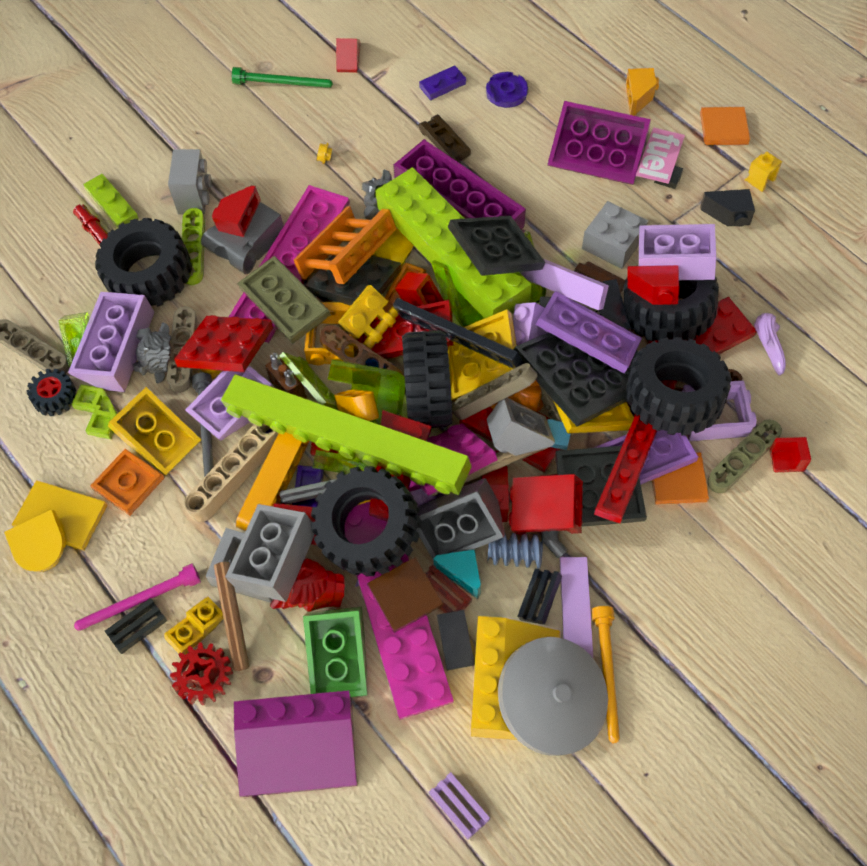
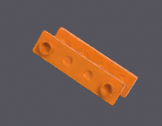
(354, 254)

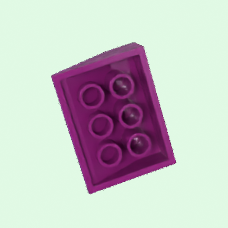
(599, 142)
(295, 743)

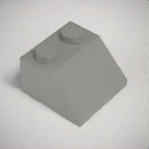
(518, 428)

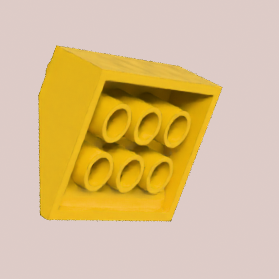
(494, 645)

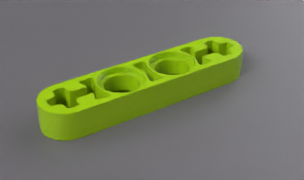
(194, 245)

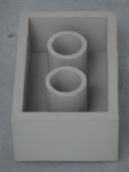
(271, 552)

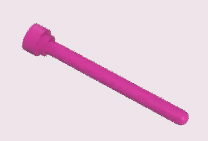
(186, 577)

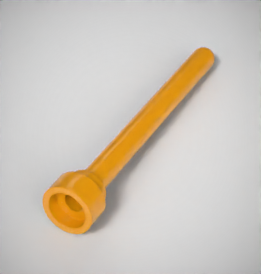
(603, 618)

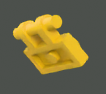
(363, 312)

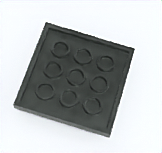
(573, 378)

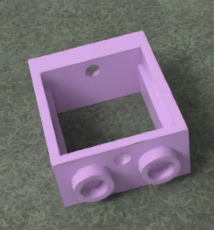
(746, 418)

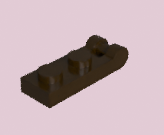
(444, 138)

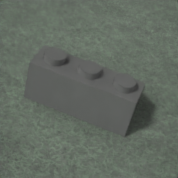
(461, 520)

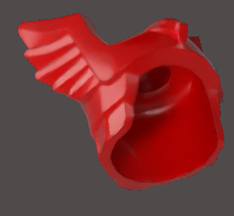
(314, 589)

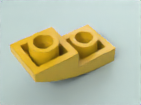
(196, 626)

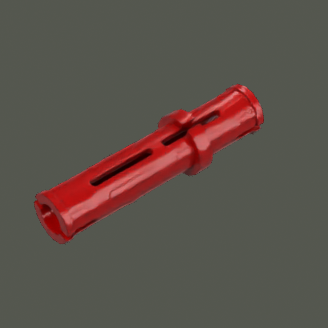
(90, 223)

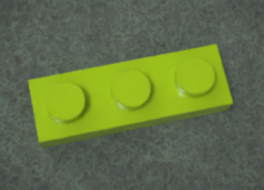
(110, 200)

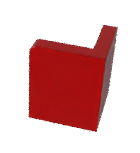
(790, 454)

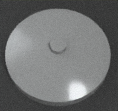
(553, 696)

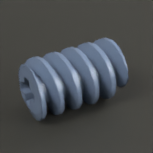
(516, 550)

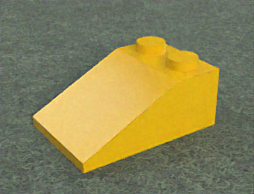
(154, 431)

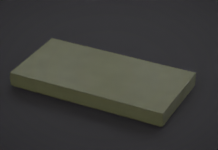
(283, 299)

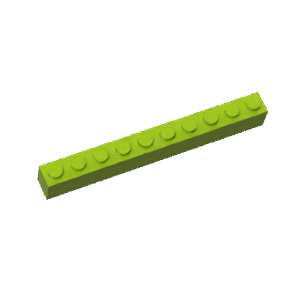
(347, 434)

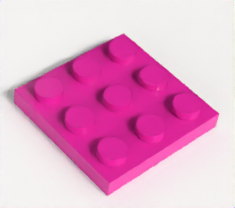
(464, 441)

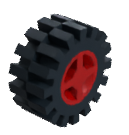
(42, 390)

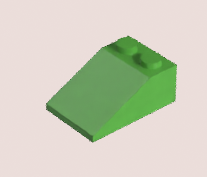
(336, 651)

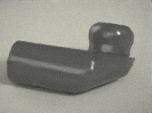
(551, 540)

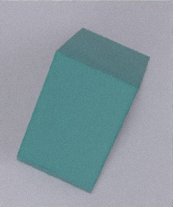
(461, 570)

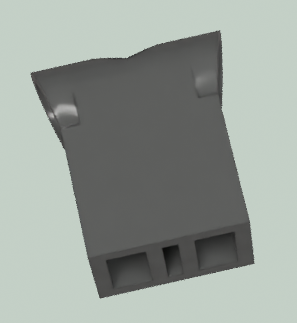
(245, 250)

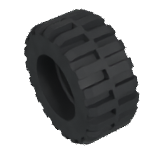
(135, 242)
(686, 319)
(427, 378)
(674, 409)
(338, 502)

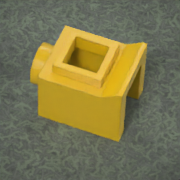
(763, 168)

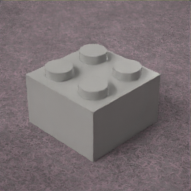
(189, 180)
(613, 234)

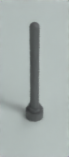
(200, 382)

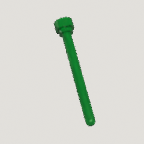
(241, 76)

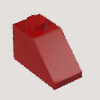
(236, 211)
(655, 283)
(418, 289)

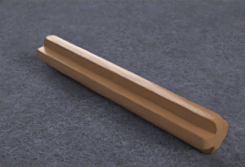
(231, 618)

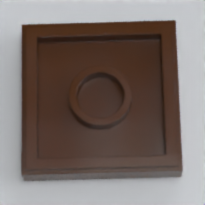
(404, 594)

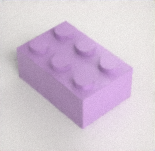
(687, 246)

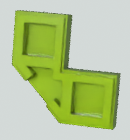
(97, 402)

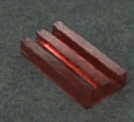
(433, 571)

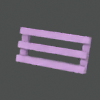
(442, 786)

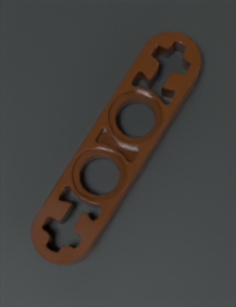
(364, 352)

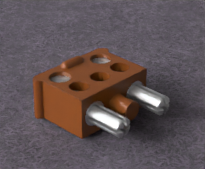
(283, 378)

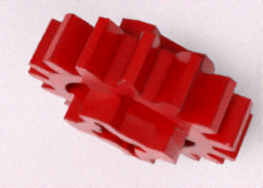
(192, 678)

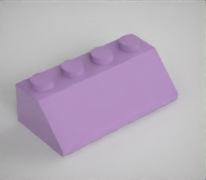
(110, 340)

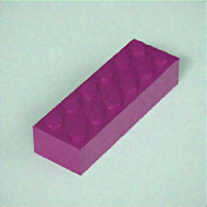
(458, 185)

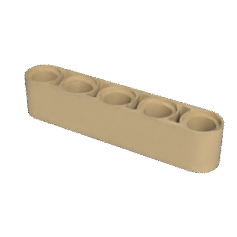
(230, 480)

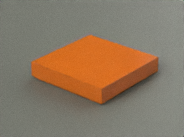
(724, 126)
(127, 482)
(682, 485)

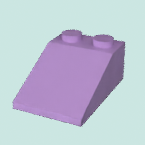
(211, 411)

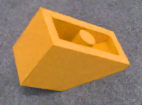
(640, 88)

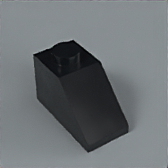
(729, 206)

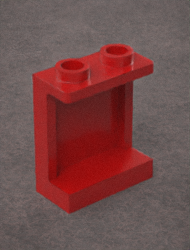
(546, 504)

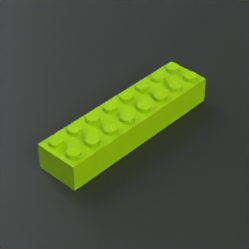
(424, 220)

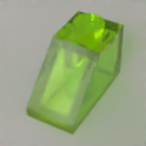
(72, 331)

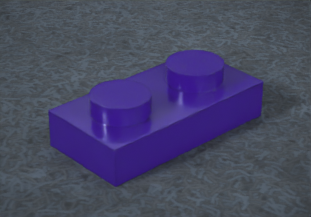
(442, 82)

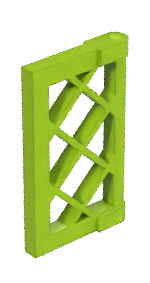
(310, 379)

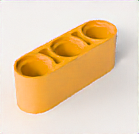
(358, 403)

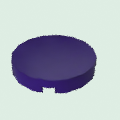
(506, 89)

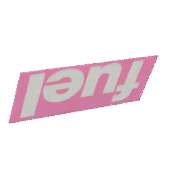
(660, 155)

